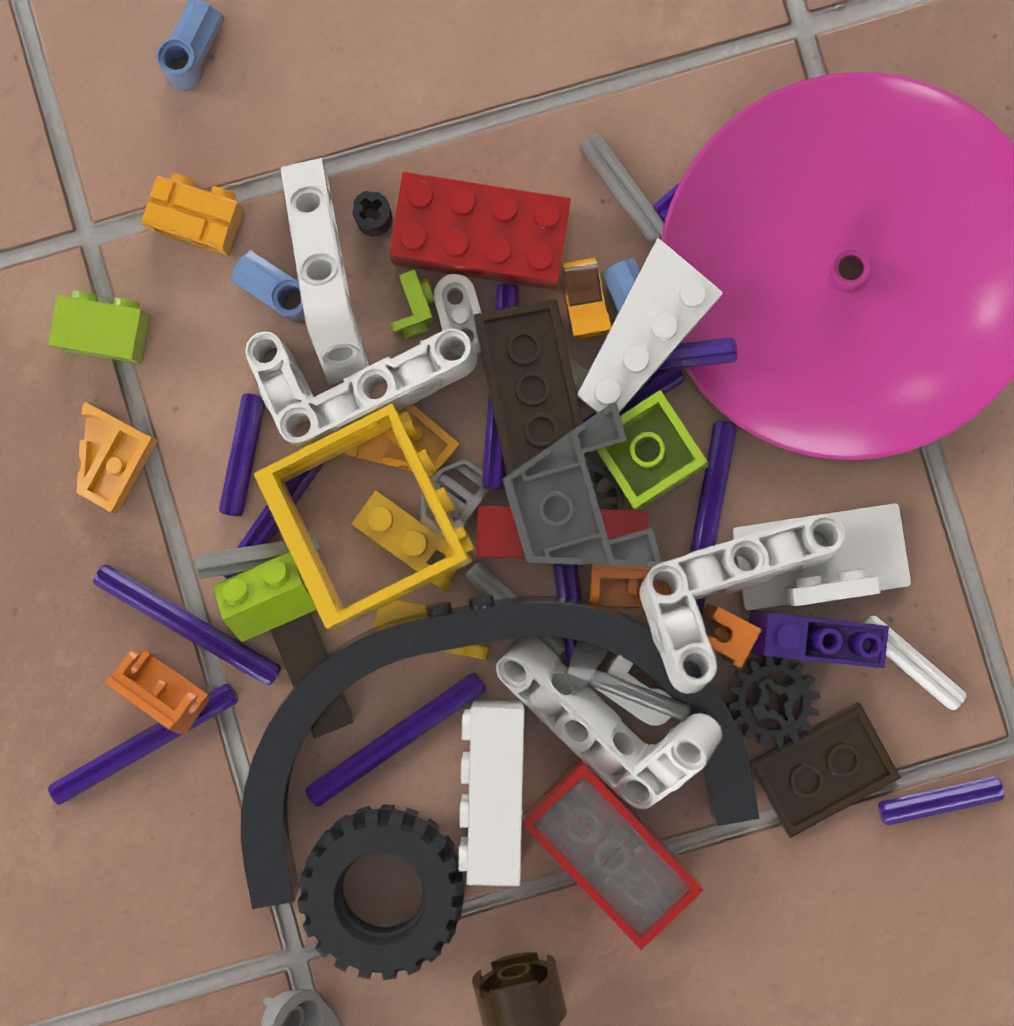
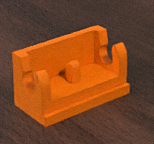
(620, 585)
(733, 637)
(158, 691)

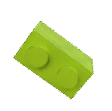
(99, 328)
(263, 597)

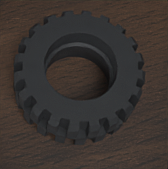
(372, 946)

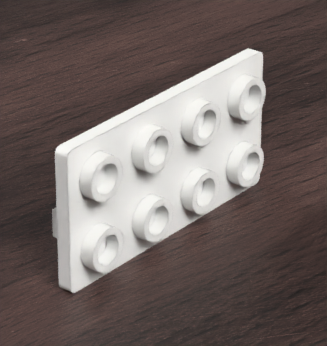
(864, 565)

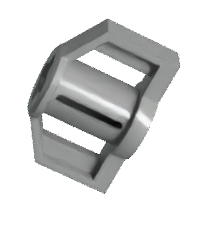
(463, 500)

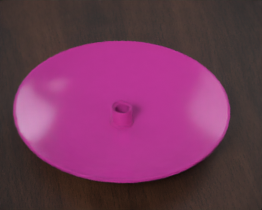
(871, 176)

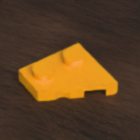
(387, 451)
(110, 458)

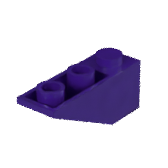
(819, 639)

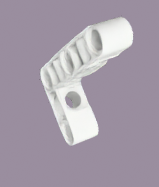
(322, 271)
(408, 378)
(676, 618)
(596, 733)

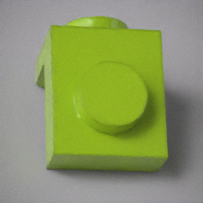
(418, 296)

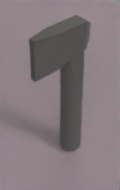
(585, 672)

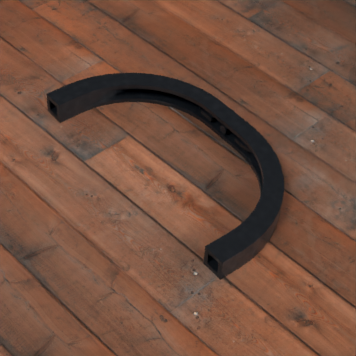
(264, 810)

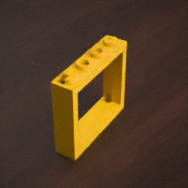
(272, 484)

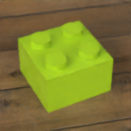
(656, 452)

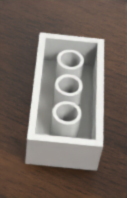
(495, 792)

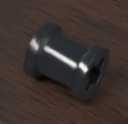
(375, 201)

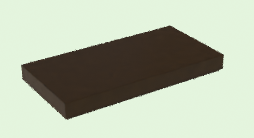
(528, 379)

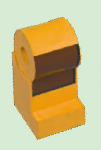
(584, 300)

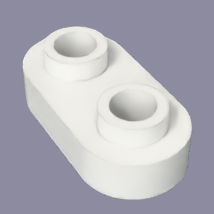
(459, 315)

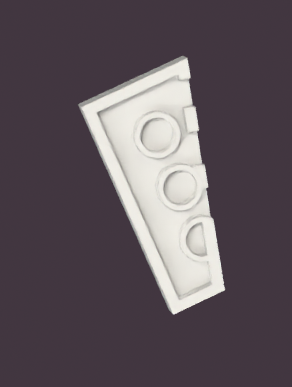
(653, 321)

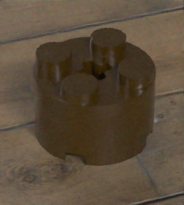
(520, 992)

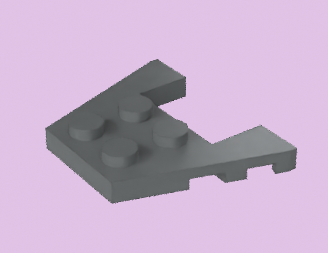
(559, 508)

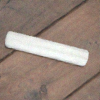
(921, 669)

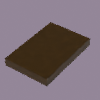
(824, 770)

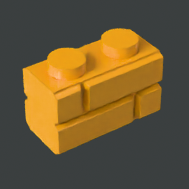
(193, 214)

